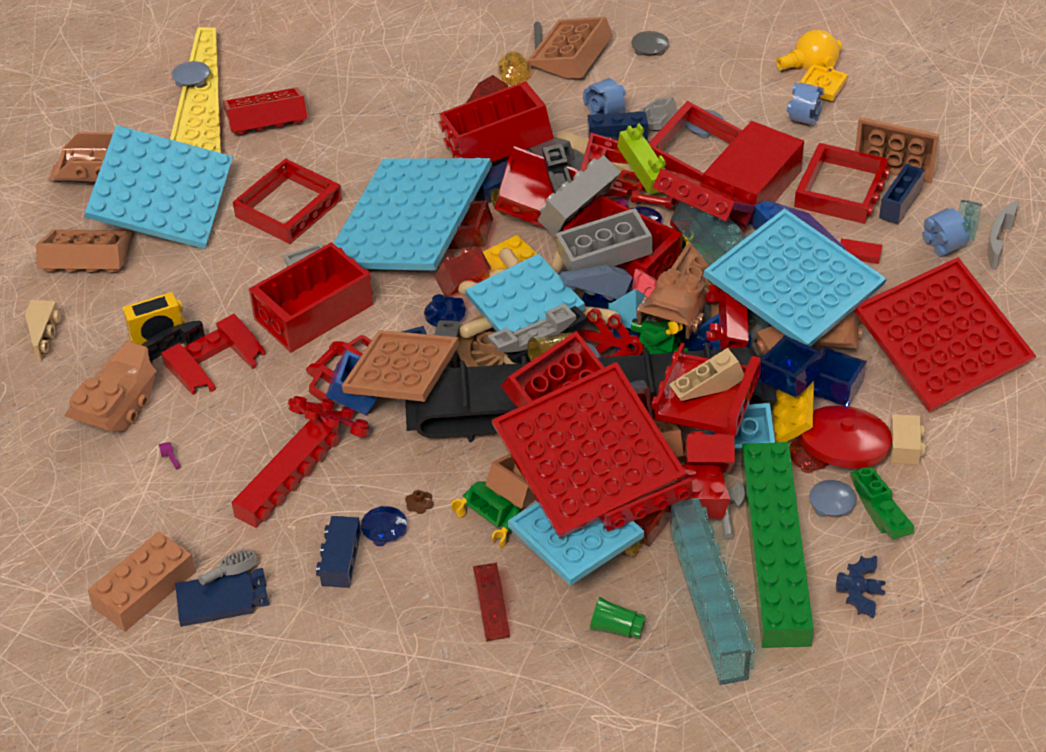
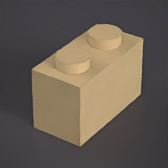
(906, 439)

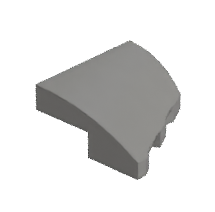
(659, 112)

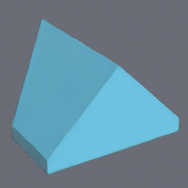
(628, 306)

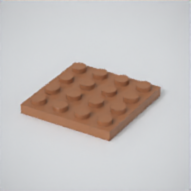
(401, 365)

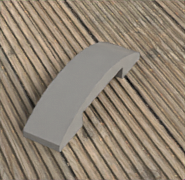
(1004, 220)
(555, 322)

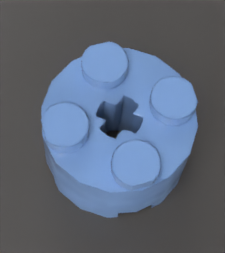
(605, 97)
(806, 103)
(945, 231)

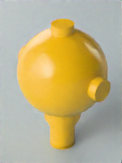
(812, 48)

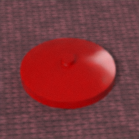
(847, 437)

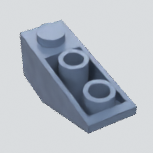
(601, 279)

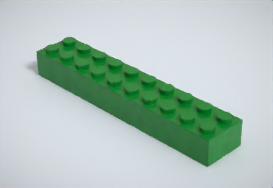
(776, 546)

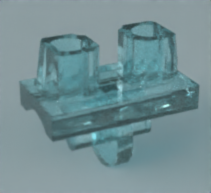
(970, 212)

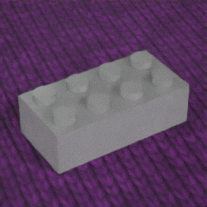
(578, 194)
(605, 241)

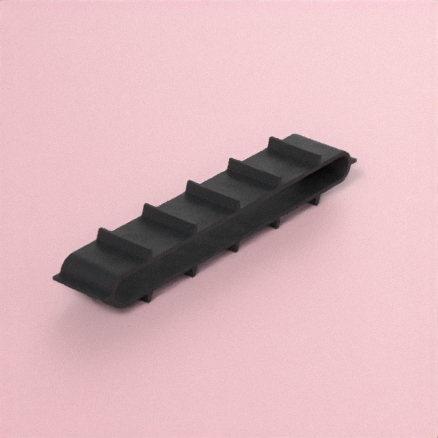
(471, 397)

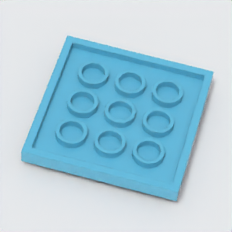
(521, 295)
(578, 552)

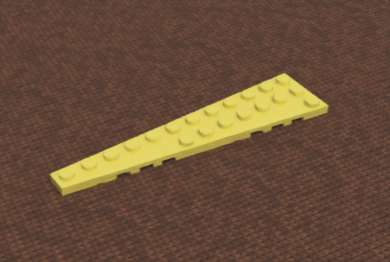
(198, 108)

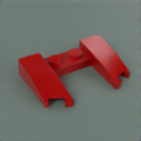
(599, 146)
(230, 332)

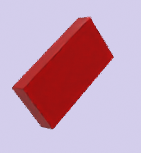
(863, 250)

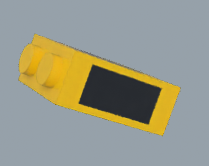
(152, 317)

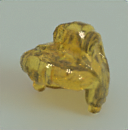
(512, 61)

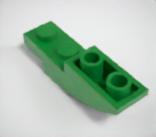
(879, 503)

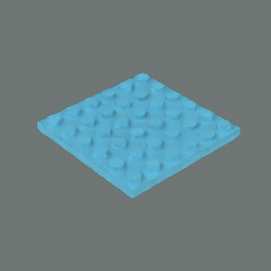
(159, 187)
(794, 278)

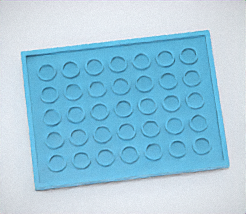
(411, 212)

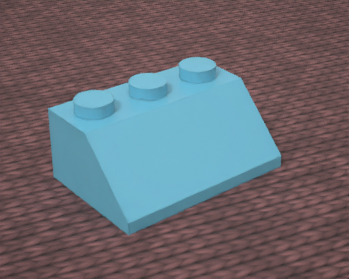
(755, 426)

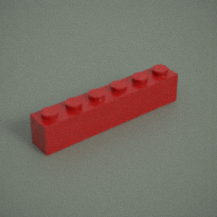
(284, 472)

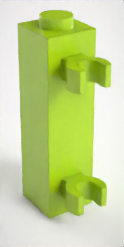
(640, 156)

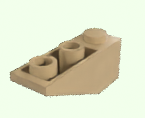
(41, 322)
(710, 377)

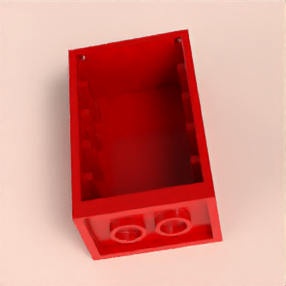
(496, 124)
(757, 165)
(665, 240)
(311, 296)

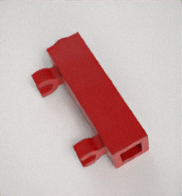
(733, 320)

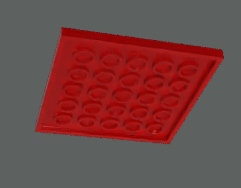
(944, 334)
(588, 449)

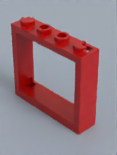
(700, 118)
(328, 197)
(835, 206)

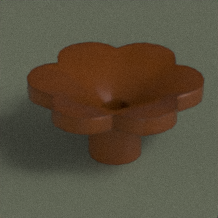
(419, 501)

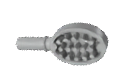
(231, 565)

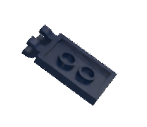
(220, 598)

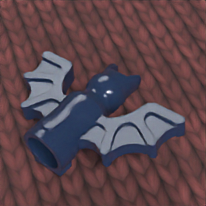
(856, 584)

